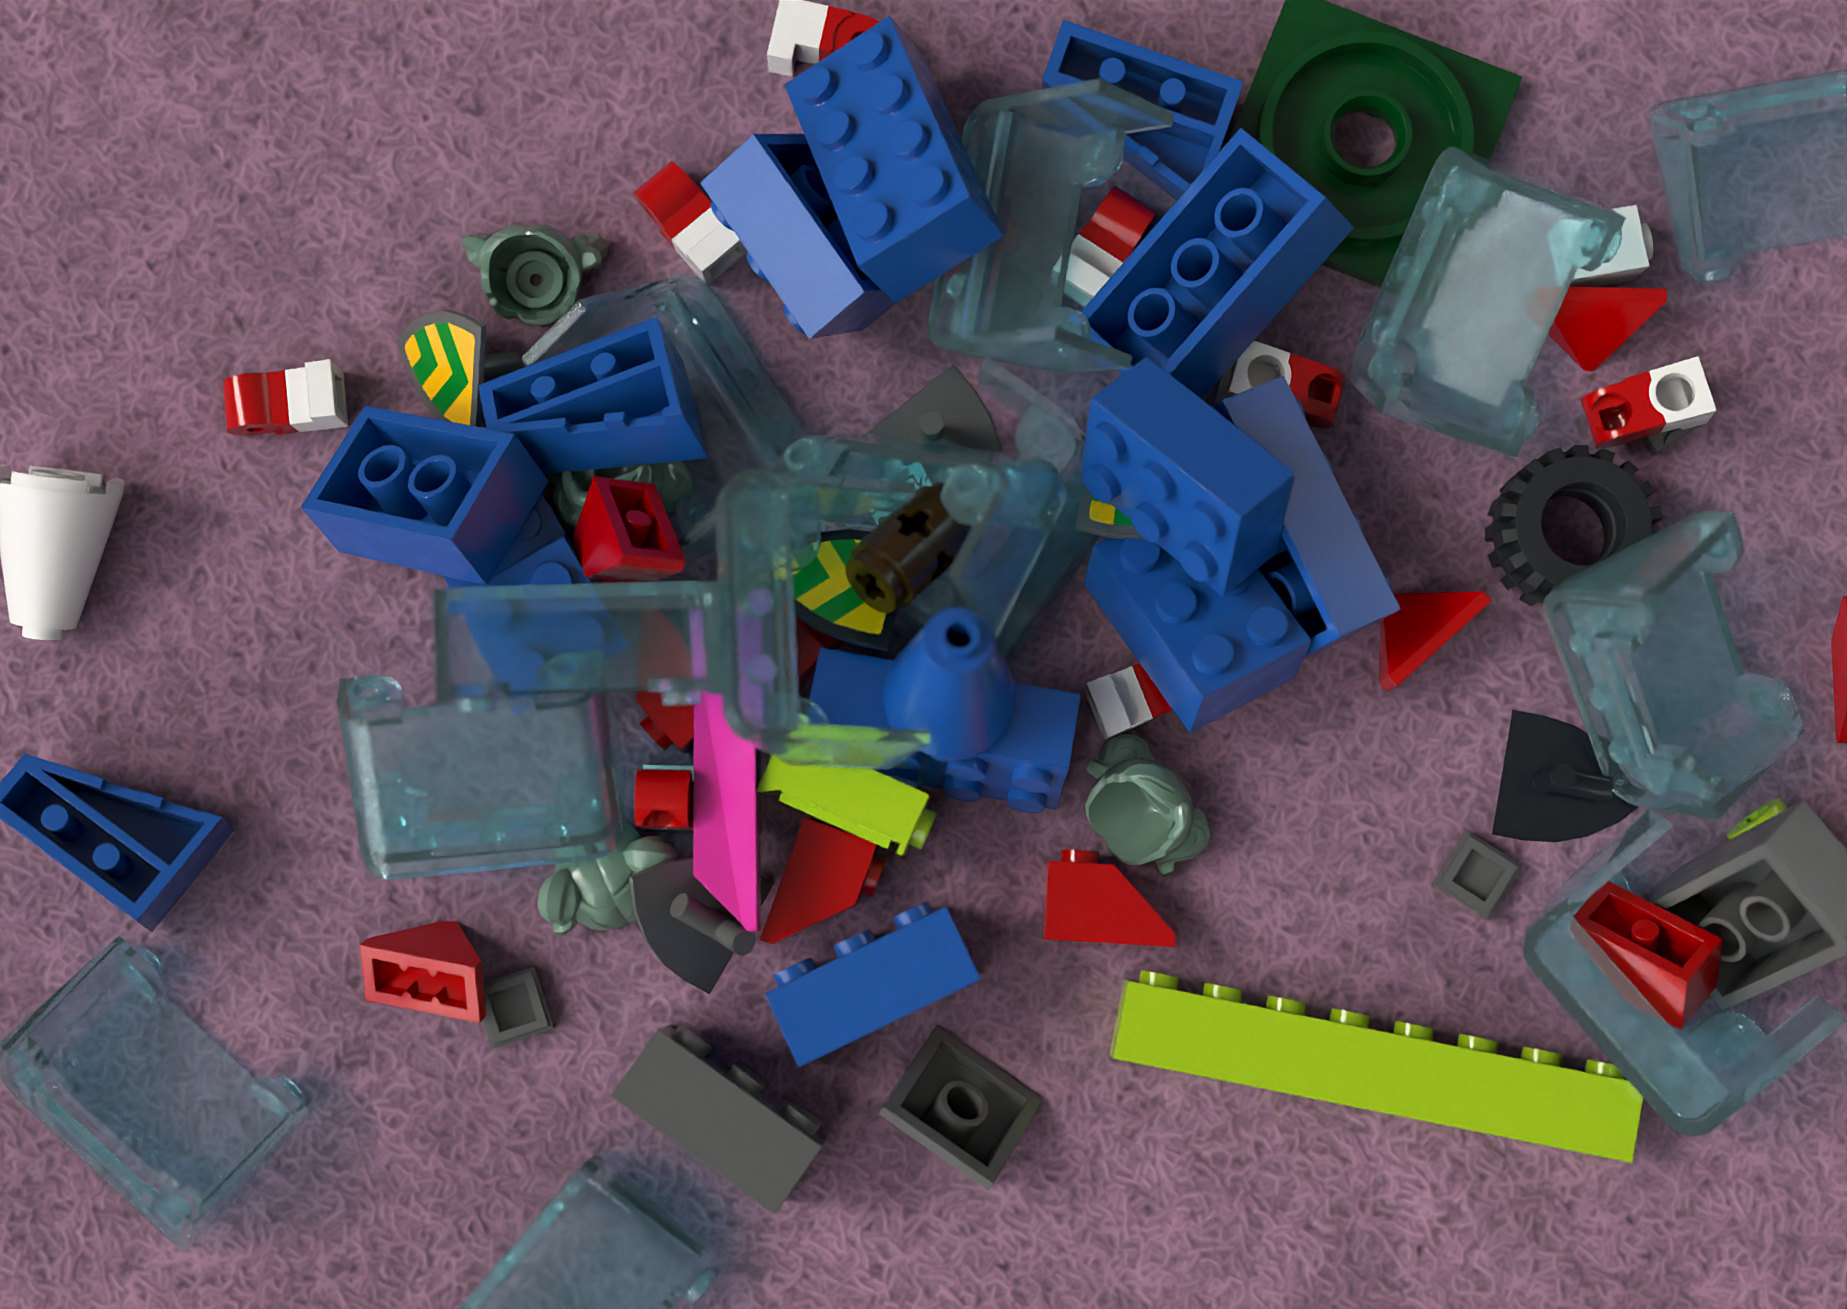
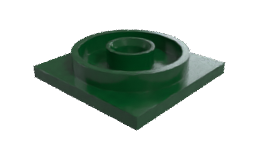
(1342, 63)

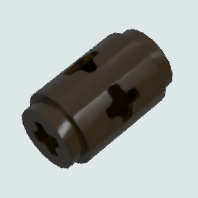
(906, 552)

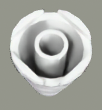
(52, 543)

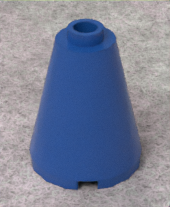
(952, 685)

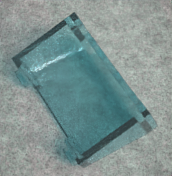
(1753, 169)
(1477, 299)
(1664, 674)
(480, 787)
(147, 1093)
(600, 1248)

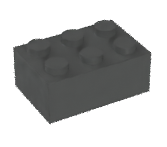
(1771, 900)
(721, 1114)

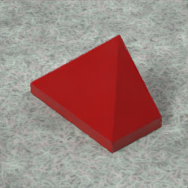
(1600, 319)
(1421, 629)
(425, 971)

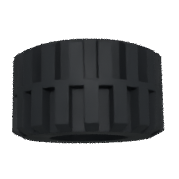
(1574, 474)

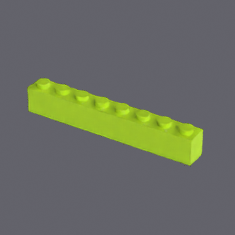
(1377, 1069)

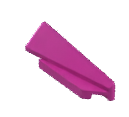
(727, 814)

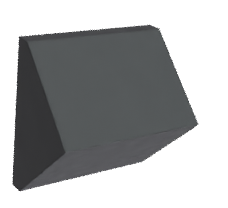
(961, 1107)

